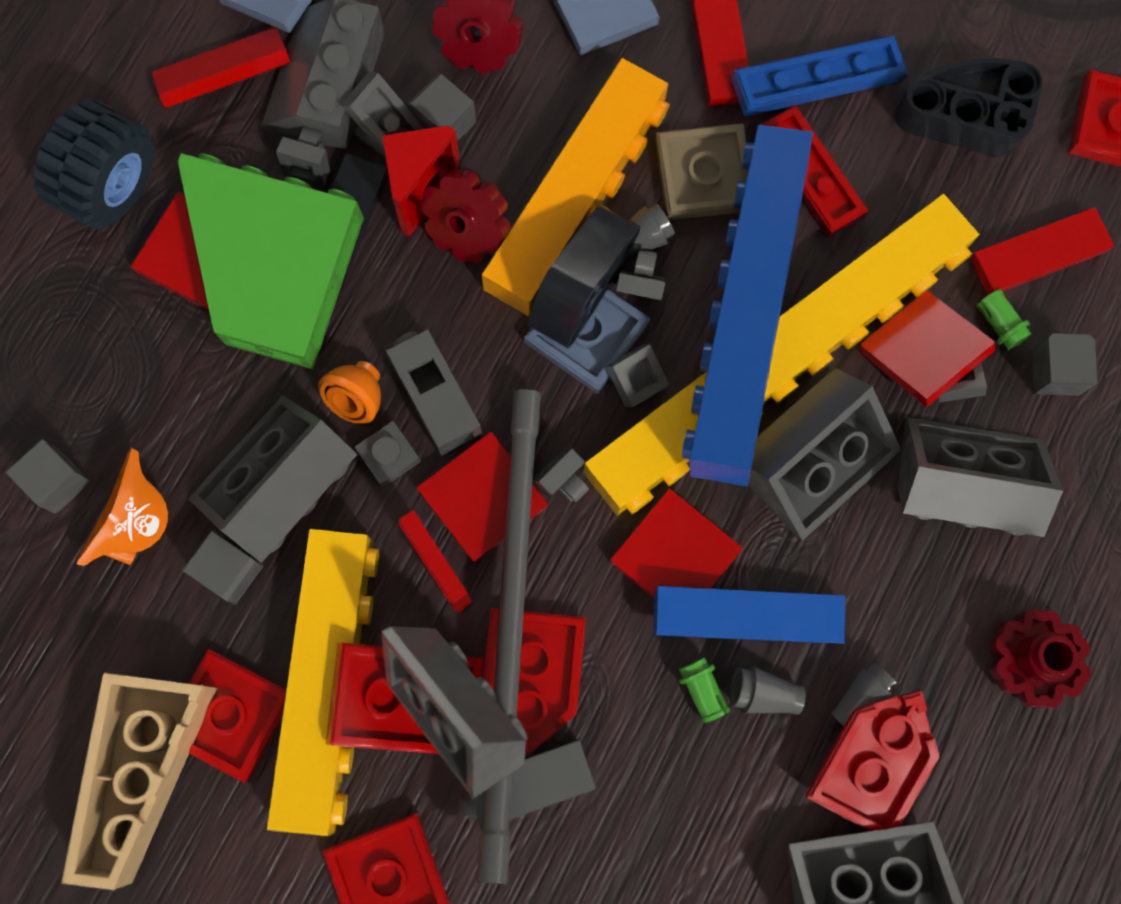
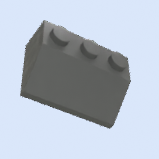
(328, 58)
(821, 451)
(273, 478)
(977, 478)
(452, 707)
(874, 868)

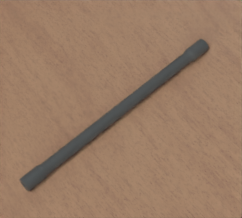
(495, 836)

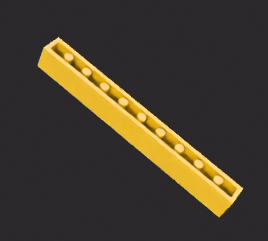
(803, 343)

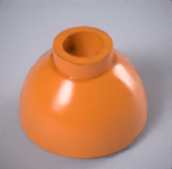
(352, 392)

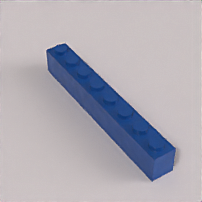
(750, 307)

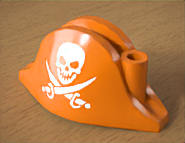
(131, 519)

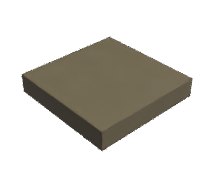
(701, 170)

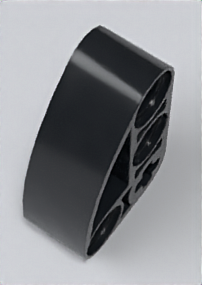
(980, 93)
(582, 275)

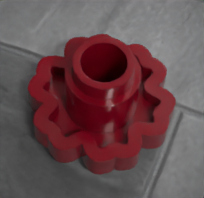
(478, 32)
(465, 215)
(1040, 659)

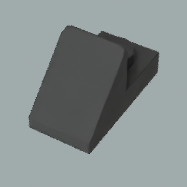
(378, 112)

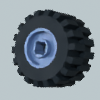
(94, 164)

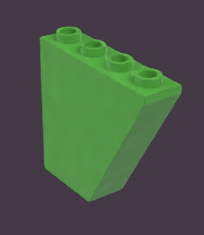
(268, 255)

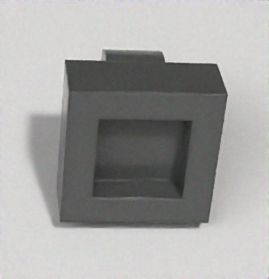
(305, 158)
(642, 281)
(560, 476)

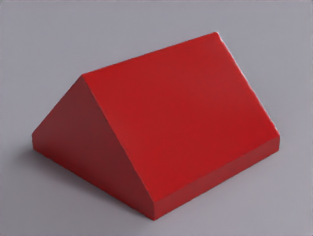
(415, 163)

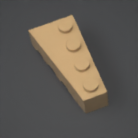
(129, 774)

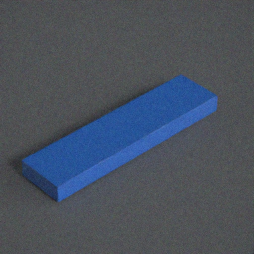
(818, 75)
(749, 615)

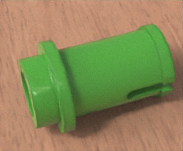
(1004, 320)
(704, 689)

